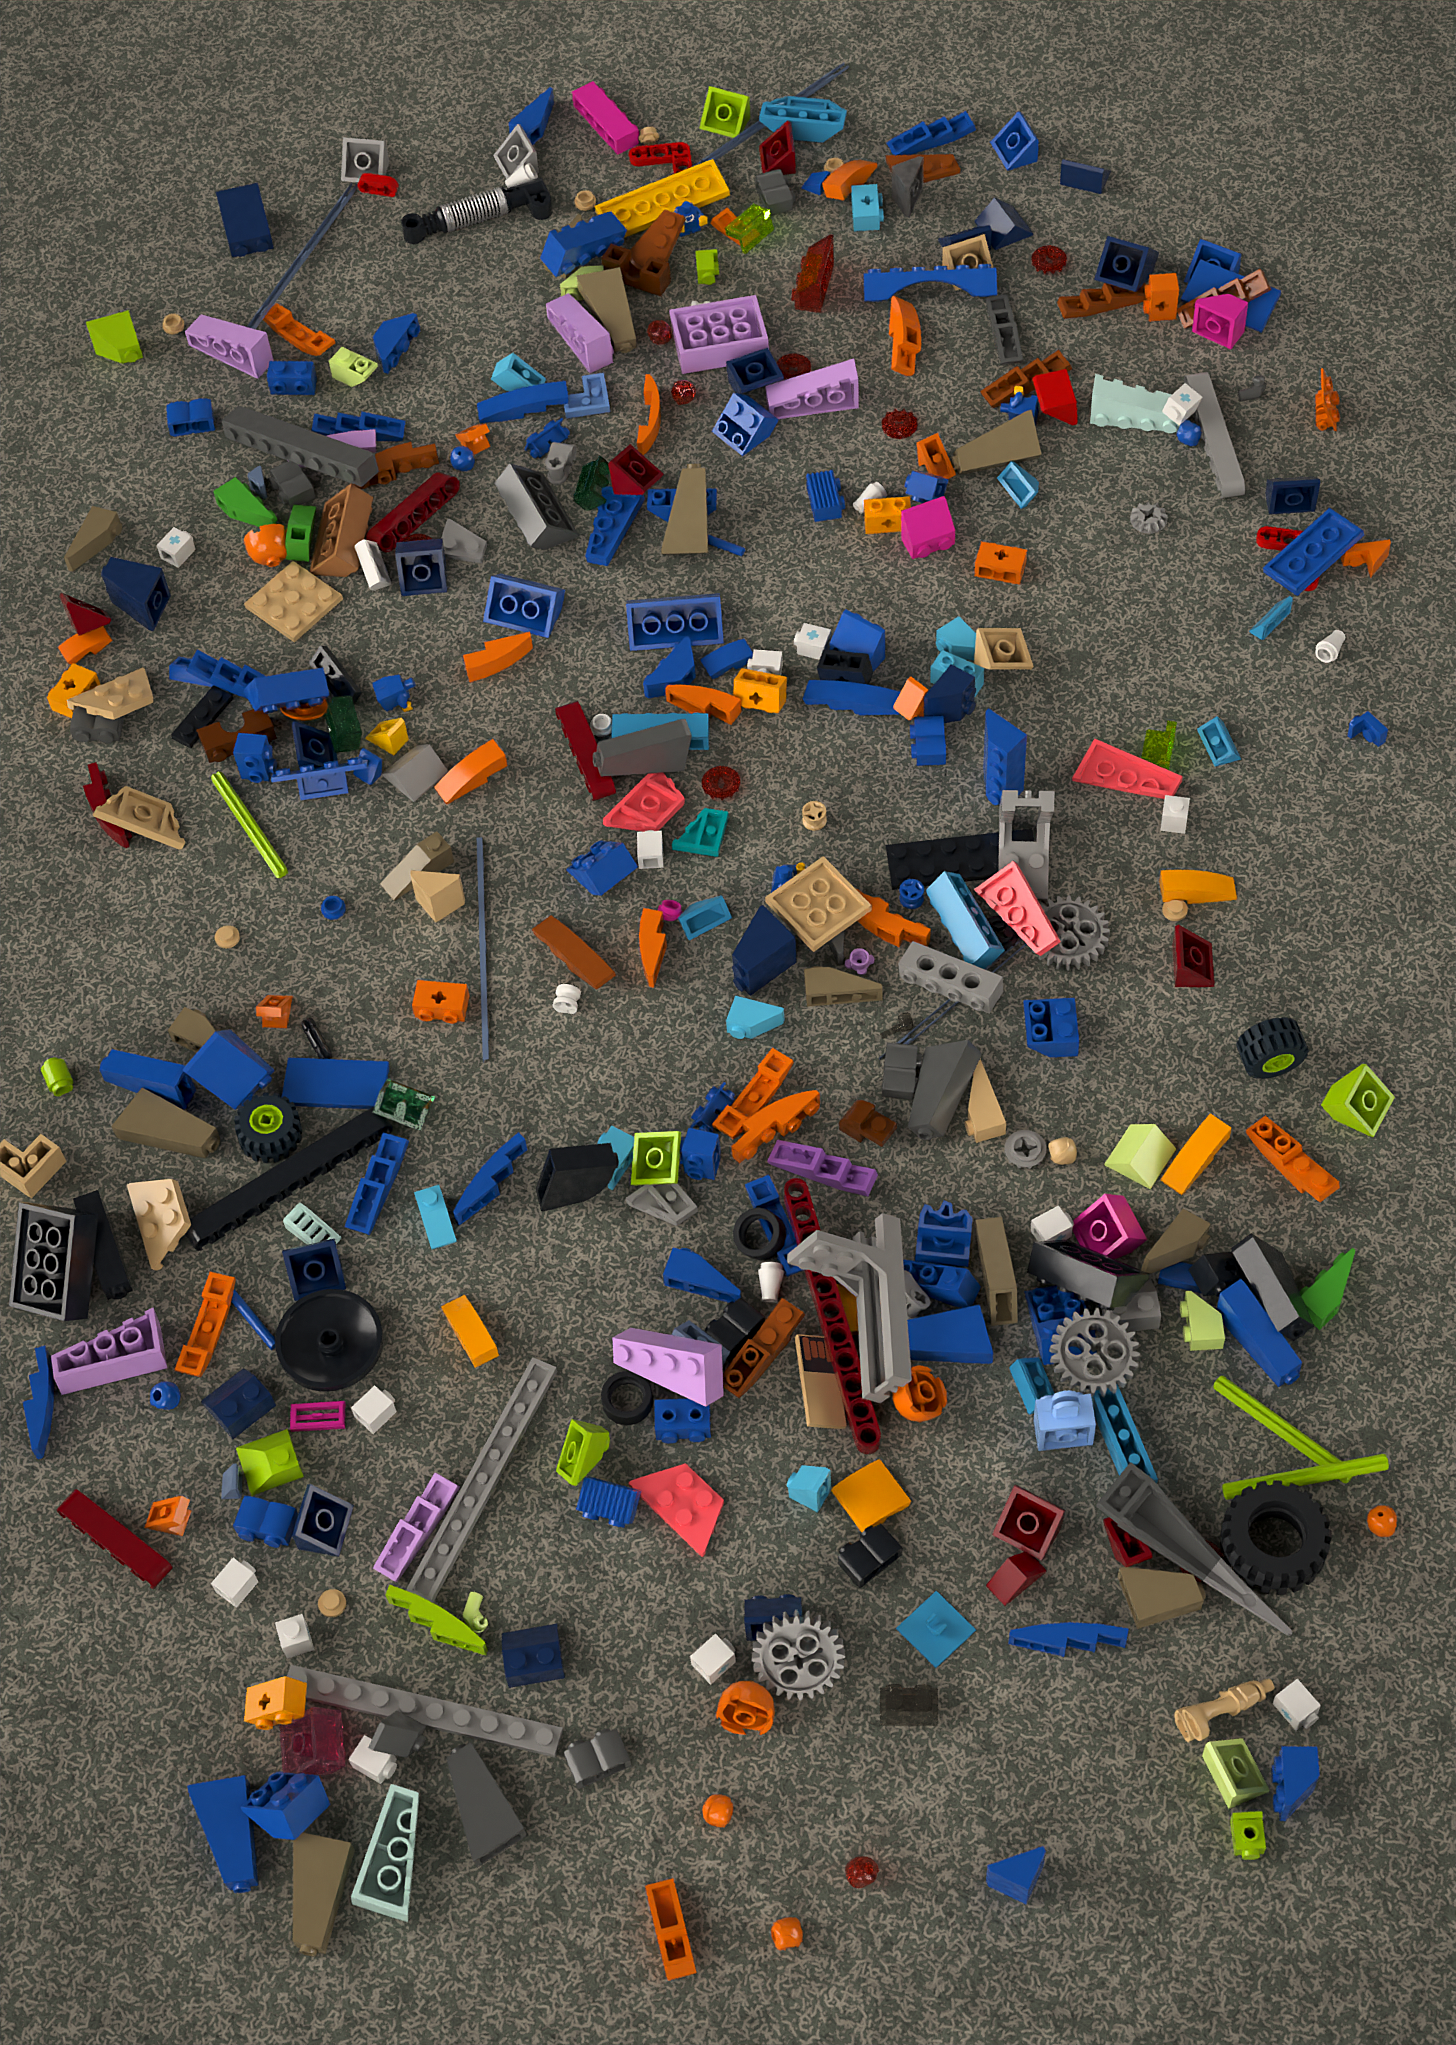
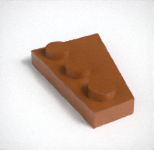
(934, 165)
(659, 238)

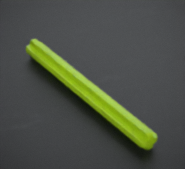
(249, 825)
(1275, 1423)
(1313, 1474)

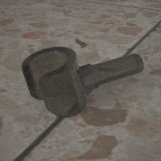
(905, 1024)

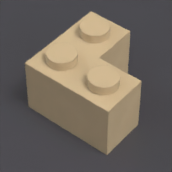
(31, 1168)

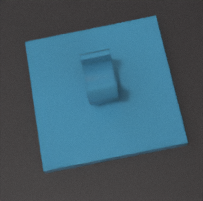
(936, 1629)

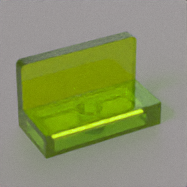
(751, 227)
(1159, 745)

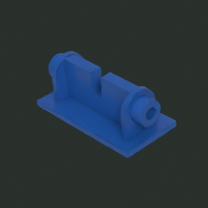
(539, 442)
(717, 1100)

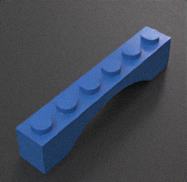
(976, 282)

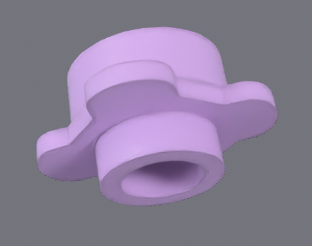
(859, 954)

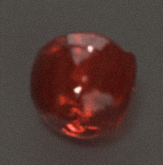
(659, 332)
(683, 392)
(861, 1871)

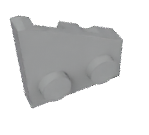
(462, 543)
(664, 1202)

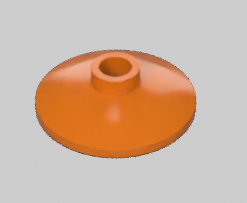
(306, 712)

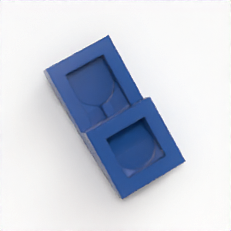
(728, 656)

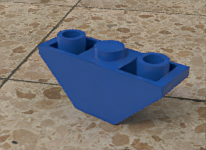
(394, 338)
(661, 501)
(675, 669)

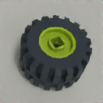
(1272, 1048)
(268, 1127)

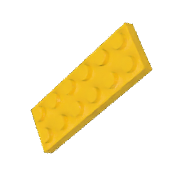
(642, 206)

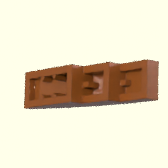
(1246, 289)
(1099, 301)
(1003, 388)
(574, 952)

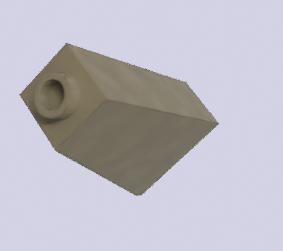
(608, 303)
(1009, 442)
(688, 517)
(163, 1125)
(997, 1271)
(318, 1886)

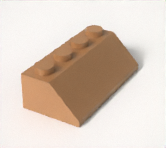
(340, 529)

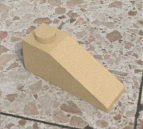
(984, 1112)

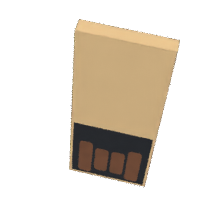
(819, 1385)

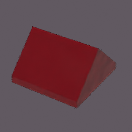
(779, 151)
(632, 472)
(83, 615)
(1192, 959)
(1029, 1522)

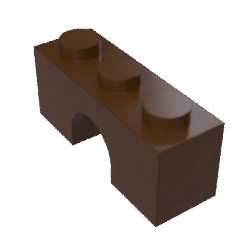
(652, 277)
(220, 744)

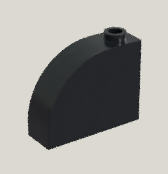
(575, 1174)

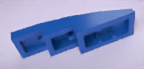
(936, 134)
(523, 400)
(386, 428)
(222, 673)
(853, 696)
(485, 1183)
(376, 1184)
(40, 1408)
(1057, 1636)

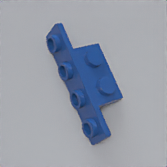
(322, 780)

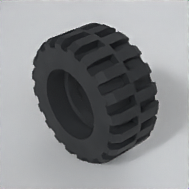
(1280, 1503)

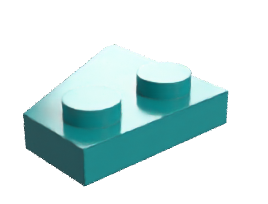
(704, 834)

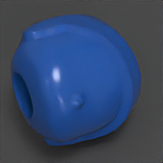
(1189, 433)
(462, 458)
(165, 1395)

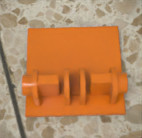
(1326, 401)

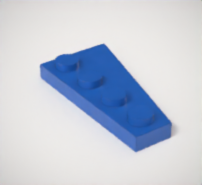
(611, 525)

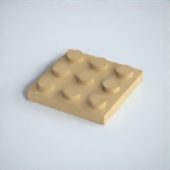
(293, 601)
(818, 903)

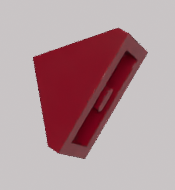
(1125, 1547)
(1015, 1576)

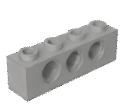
(950, 977)

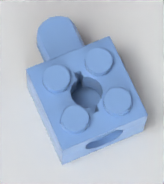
(1064, 1420)

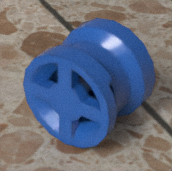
(909, 888)

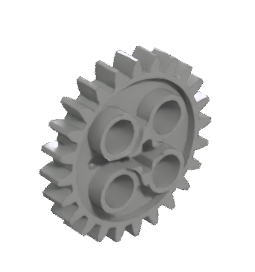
(1071, 932)
(1113, 1338)
(790, 1633)

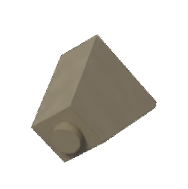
(1159, 1594)

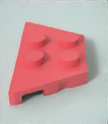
(647, 805)
(682, 1503)

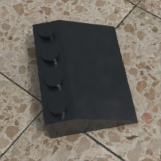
(53, 1261)

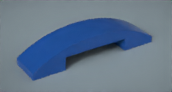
(764, 1195)

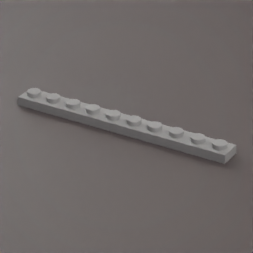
(482, 1480)
(430, 1711)

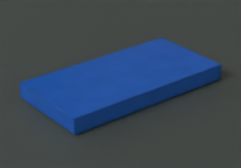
(1209, 276)
(1313, 551)
(334, 1082)

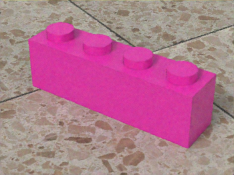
(605, 117)

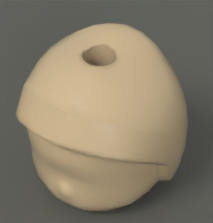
(1063, 1151)

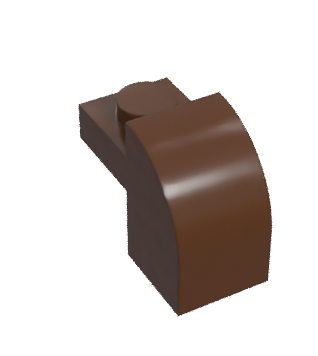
(864, 1122)

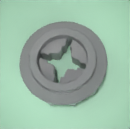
(1151, 525)
(1032, 1141)

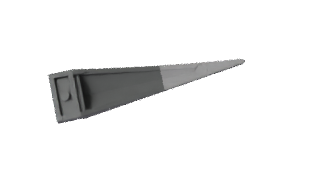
(1153, 1519)

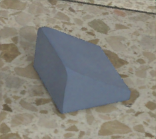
(257, 482)
(232, 1483)

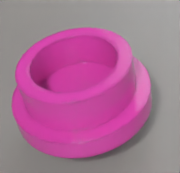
(671, 910)

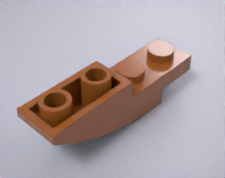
(401, 459)
(763, 1348)

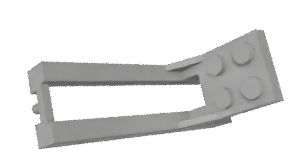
(1030, 856)
(836, 1258)

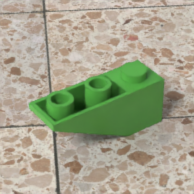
(241, 505)
(300, 532)
(1327, 1292)

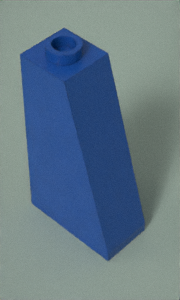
(152, 1074)
(1257, 1334)
(951, 1337)
(228, 1829)

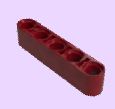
(413, 511)
(583, 746)
(116, 1538)

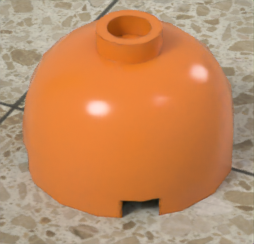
(267, 545)
(922, 1397)
(742, 1704)

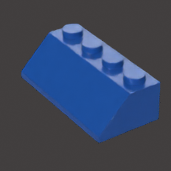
(667, 621)
(1003, 757)

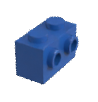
(292, 377)
(925, 486)
(254, 757)
(700, 1154)
(681, 1420)

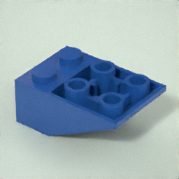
(1047, 1311)

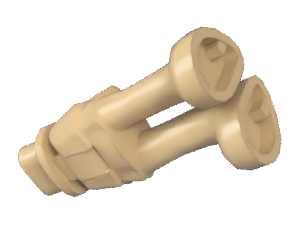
(1195, 1717)

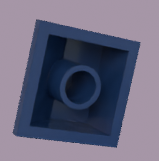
(753, 371)
(1292, 494)
(421, 567)
(951, 695)
(239, 1402)
(761, 1610)
(532, 1655)

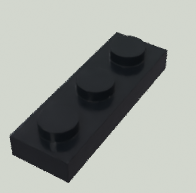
(336, 676)
(202, 715)

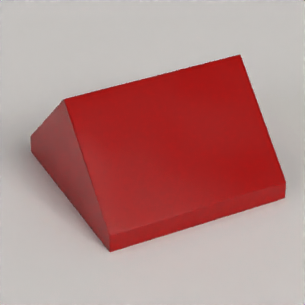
(1056, 396)

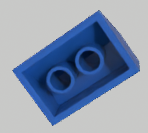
(523, 605)
(287, 690)

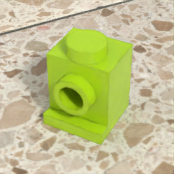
(707, 266)
(1248, 1847)

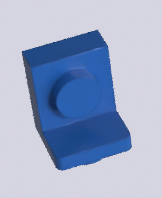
(1370, 727)

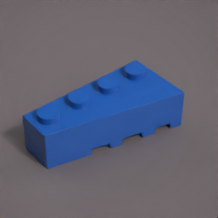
(581, 243)

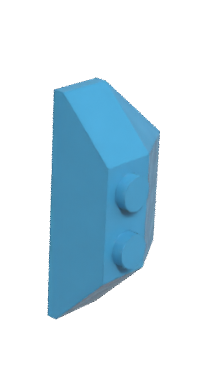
(809, 117)

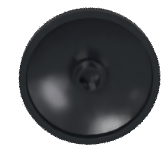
(329, 1340)

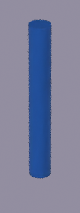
(725, 545)
(253, 1320)

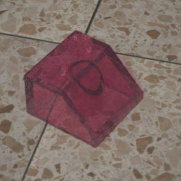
(313, 1743)

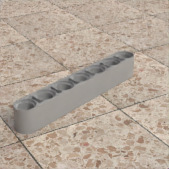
(1216, 437)

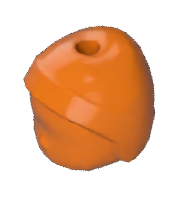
(1382, 1521)
(718, 1810)
(787, 1933)

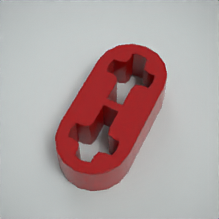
(378, 184)

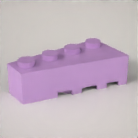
(581, 332)
(231, 343)
(815, 392)
(112, 1355)
(673, 1362)

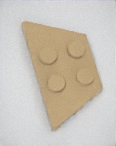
(116, 697)
(142, 815)
(160, 1216)

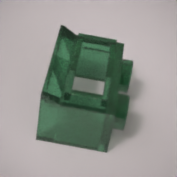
(591, 476)
(343, 724)
(403, 1100)

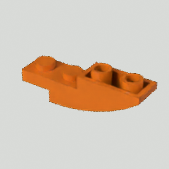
(906, 336)
(892, 927)
(779, 1116)
(1289, 1159)

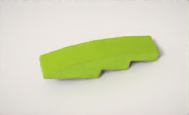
(443, 1625)

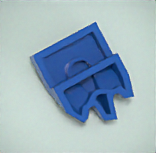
(944, 1236)

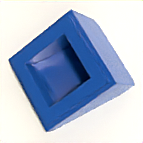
(814, 182)
(374, 768)

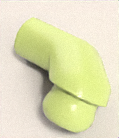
(472, 1615)

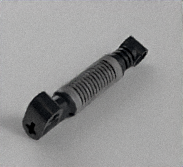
(485, 205)

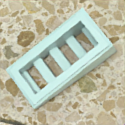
(300, 1218)

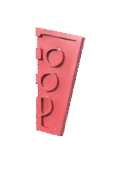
(1124, 772)
(1017, 905)

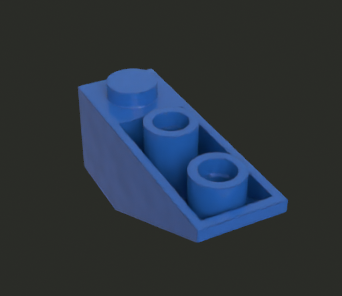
(535, 116)
(945, 1283)

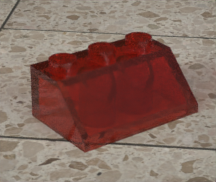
(815, 276)

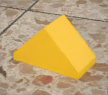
(389, 735)

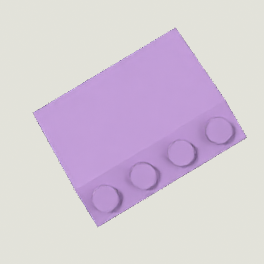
(717, 332)

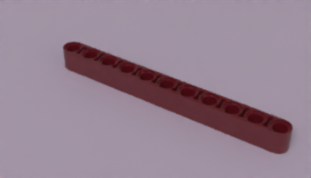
(833, 1326)

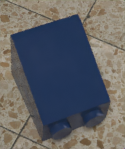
(244, 220)
(1125, 264)
(137, 590)
(762, 952)

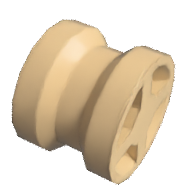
(816, 810)

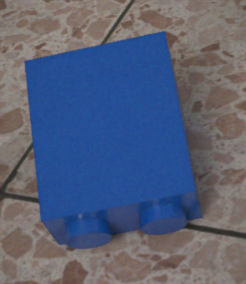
(229, 1068)

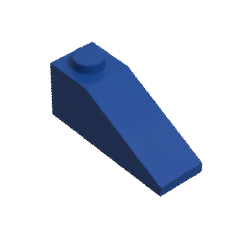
(695, 1275)

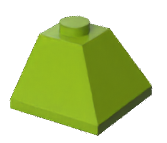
(115, 338)
(1359, 1100)
(656, 1158)
(582, 1450)
(269, 1462)

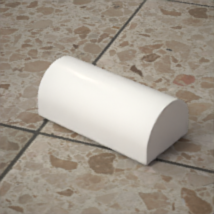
(372, 564)

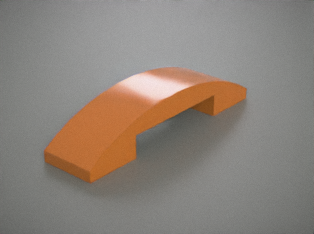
(297, 334)
(648, 433)
(756, 1094)
(208, 1325)

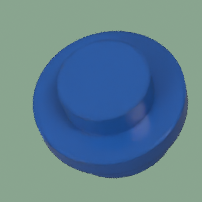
(333, 907)

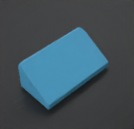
(1272, 618)
(1218, 742)
(1030, 1381)

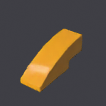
(1196, 886)
(1196, 1154)
(470, 1331)

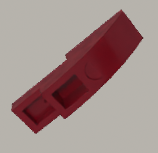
(98, 795)

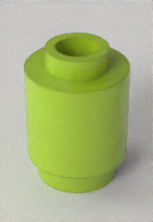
(57, 1076)

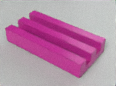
(311, 1426)

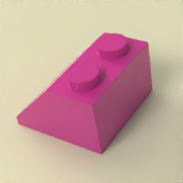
(1220, 319)
(927, 528)
(1109, 1227)

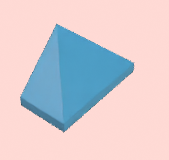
(1019, 484)
(704, 916)

